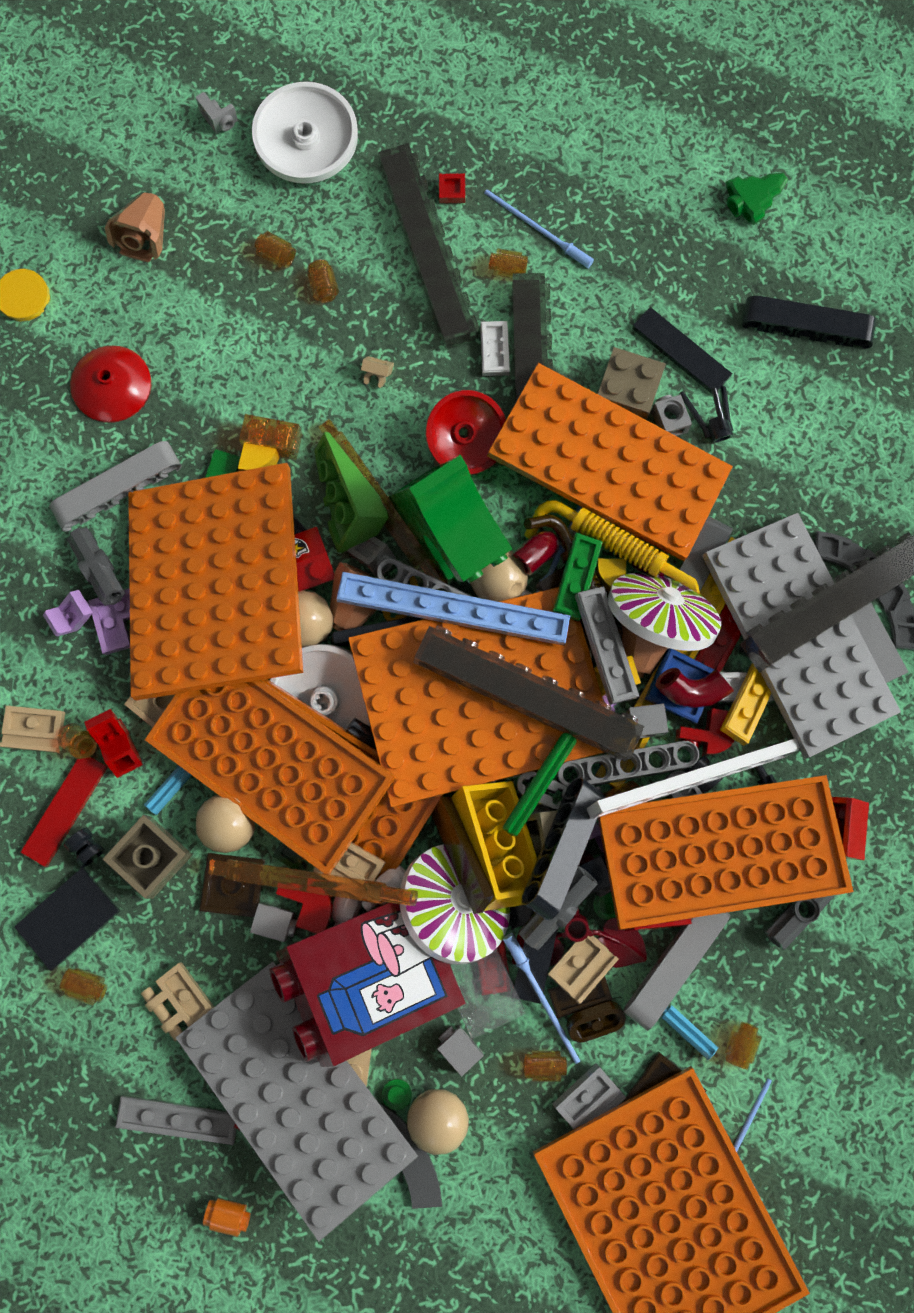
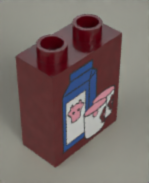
(361, 986)

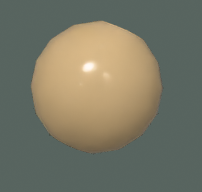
(502, 581)
(315, 618)
(223, 825)
(437, 1121)

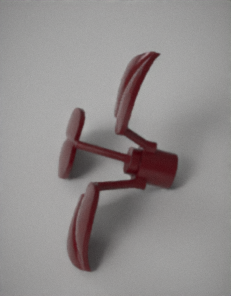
(624, 945)

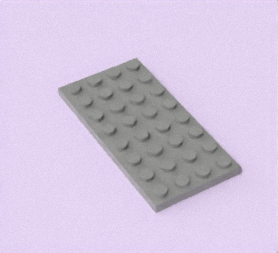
(831, 682)
(305, 1121)

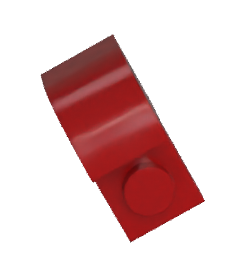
(712, 738)
(114, 742)
(315, 912)

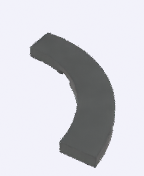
(896, 602)
(419, 1174)

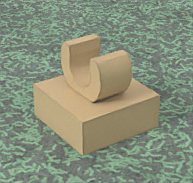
(376, 367)

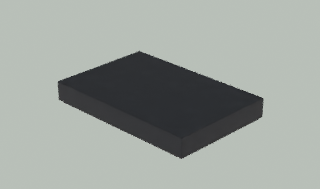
(67, 919)

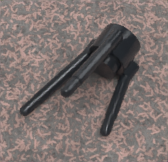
(720, 426)

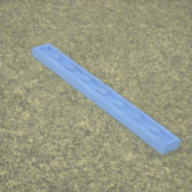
(453, 608)

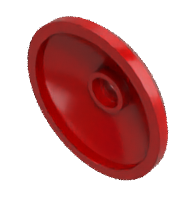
(120, 394)
(469, 410)

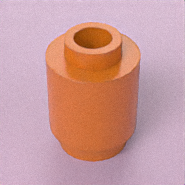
(226, 1217)

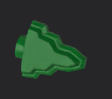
(754, 195)

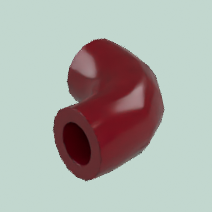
(537, 550)
(692, 692)

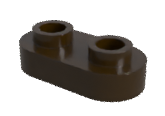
(596, 1022)

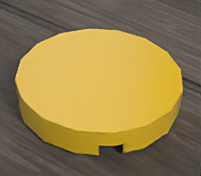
(23, 295)

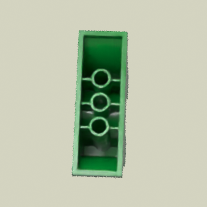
(452, 521)

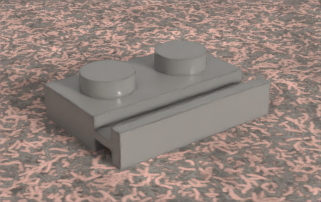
(588, 1097)

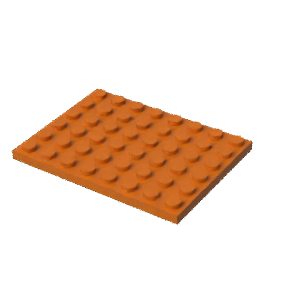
(213, 583)
(452, 737)
(669, 1208)

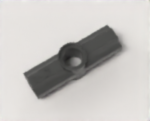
(95, 566)
(791, 923)
(538, 930)

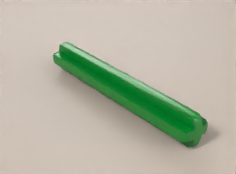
(539, 784)

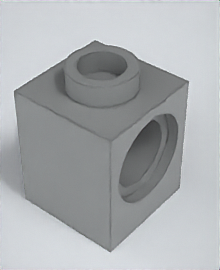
(676, 406)
(651, 717)
(274, 922)
(459, 1049)

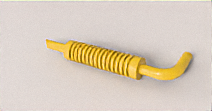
(617, 541)

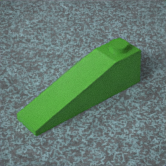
(353, 502)

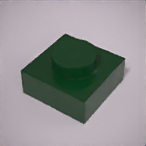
(288, 856)

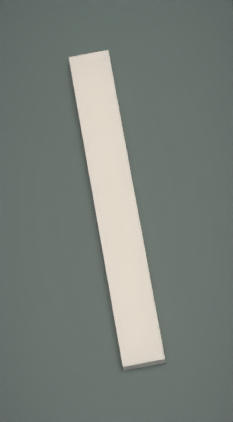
(692, 779)

